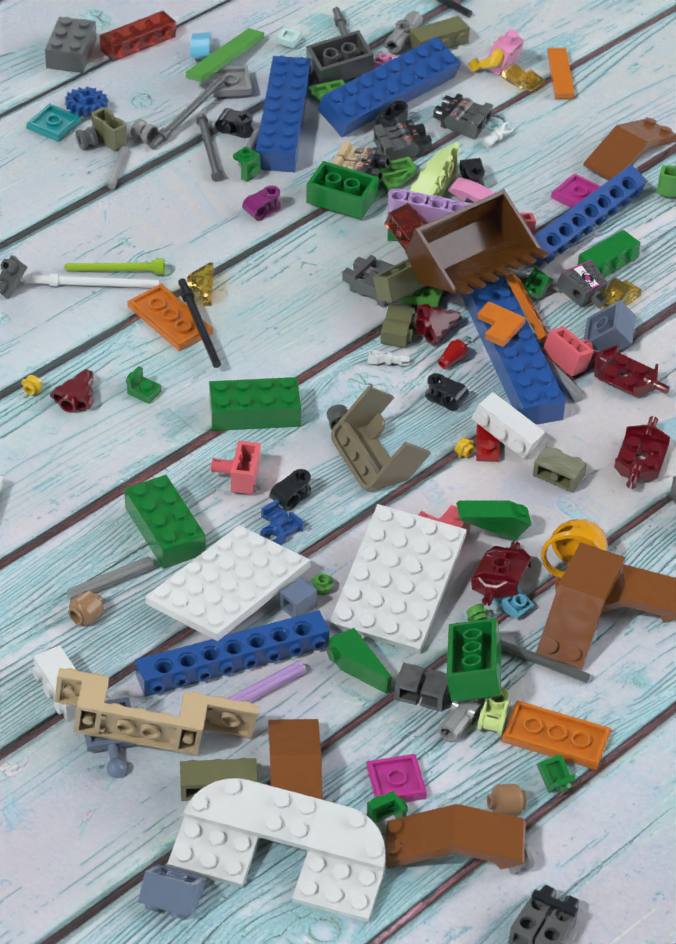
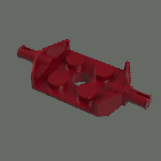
(640, 378)
(645, 442)
(500, 572)

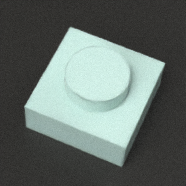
(288, 37)

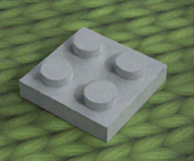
(236, 82)

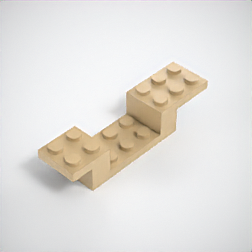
(151, 728)

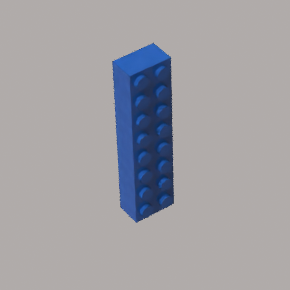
(397, 80)
(283, 113)

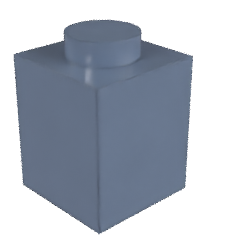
(298, 598)

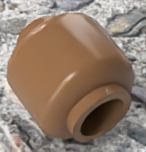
(86, 608)
(507, 799)

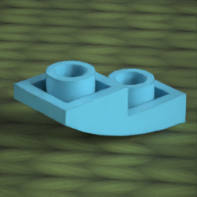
(200, 45)
(514, 605)

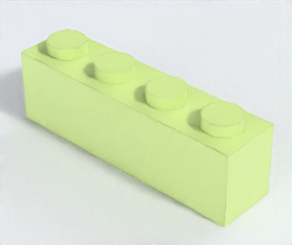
(438, 172)

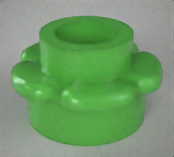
(322, 583)
(477, 612)

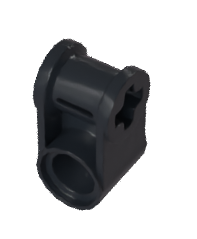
(393, 114)
(235, 122)
(472, 170)
(447, 392)
(292, 489)

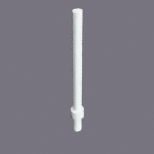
(55, 279)

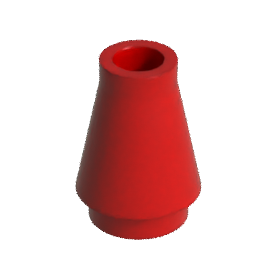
(453, 353)

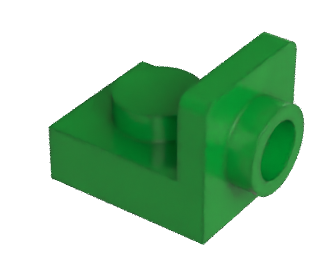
(141, 387)

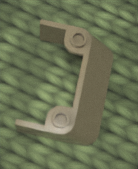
(359, 445)

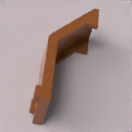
(626, 145)
(643, 591)
(579, 605)
(296, 756)
(457, 831)

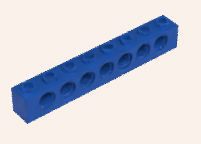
(589, 212)
(232, 653)

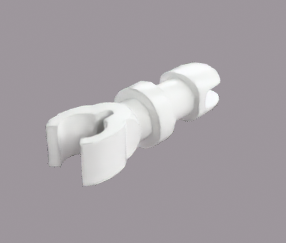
(497, 135)
(378, 357)

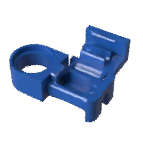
(280, 523)

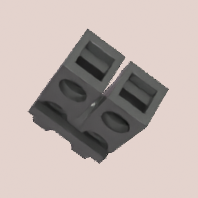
(362, 276)

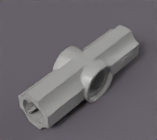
(401, 34)
(459, 717)

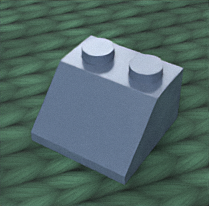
(611, 327)
(171, 890)

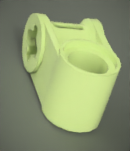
(494, 713)

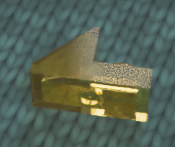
(202, 282)
(621, 291)

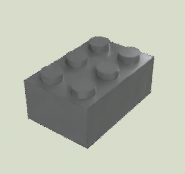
(70, 44)
(340, 57)

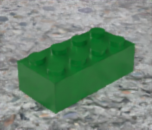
(254, 404)
(165, 521)
(474, 660)

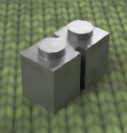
(410, 683)

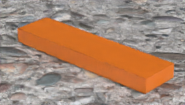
(560, 73)
(528, 307)

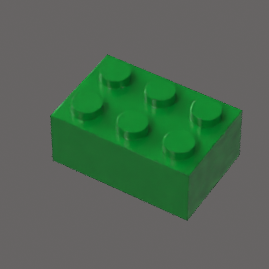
(342, 190)

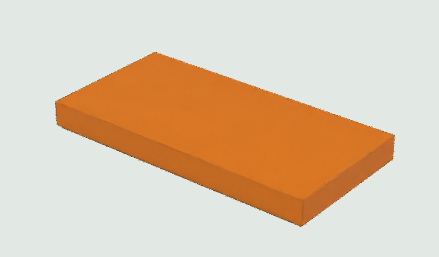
(167, 316)
(556, 734)

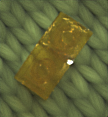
(524, 80)

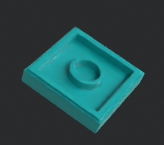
(53, 122)

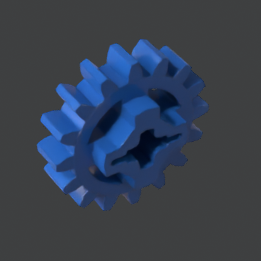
(85, 101)

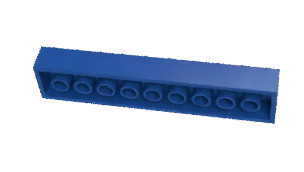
(521, 361)

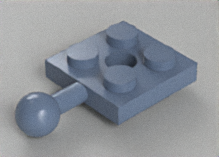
(116, 766)

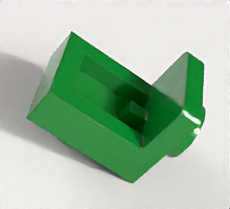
(249, 163)
(537, 283)
(556, 774)
(386, 806)

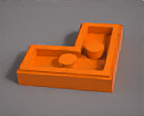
(503, 321)

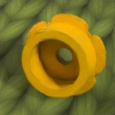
(32, 385)
(464, 447)

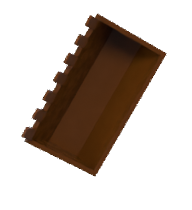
(473, 245)

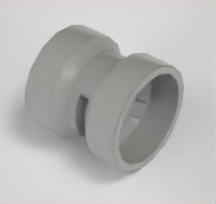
(143, 130)

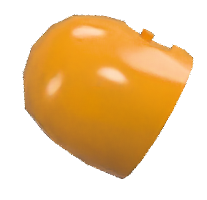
(567, 538)

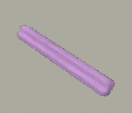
(270, 683)

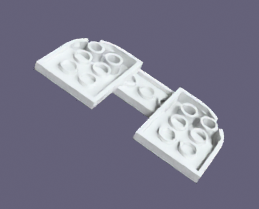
(342, 843)

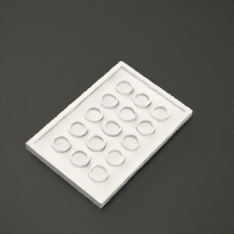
(398, 578)
(228, 582)

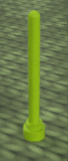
(155, 266)

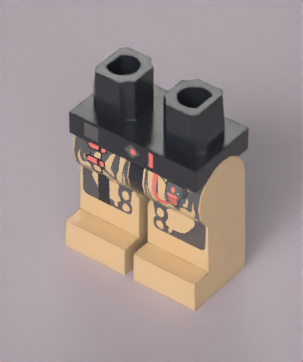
(365, 159)

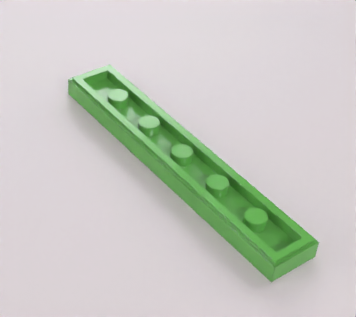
(224, 55)

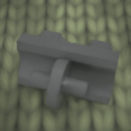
(11, 275)

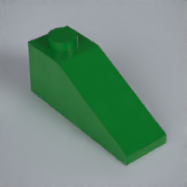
(496, 516)
(358, 660)

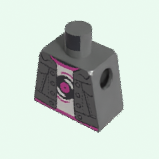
(584, 284)

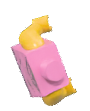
(502, 55)

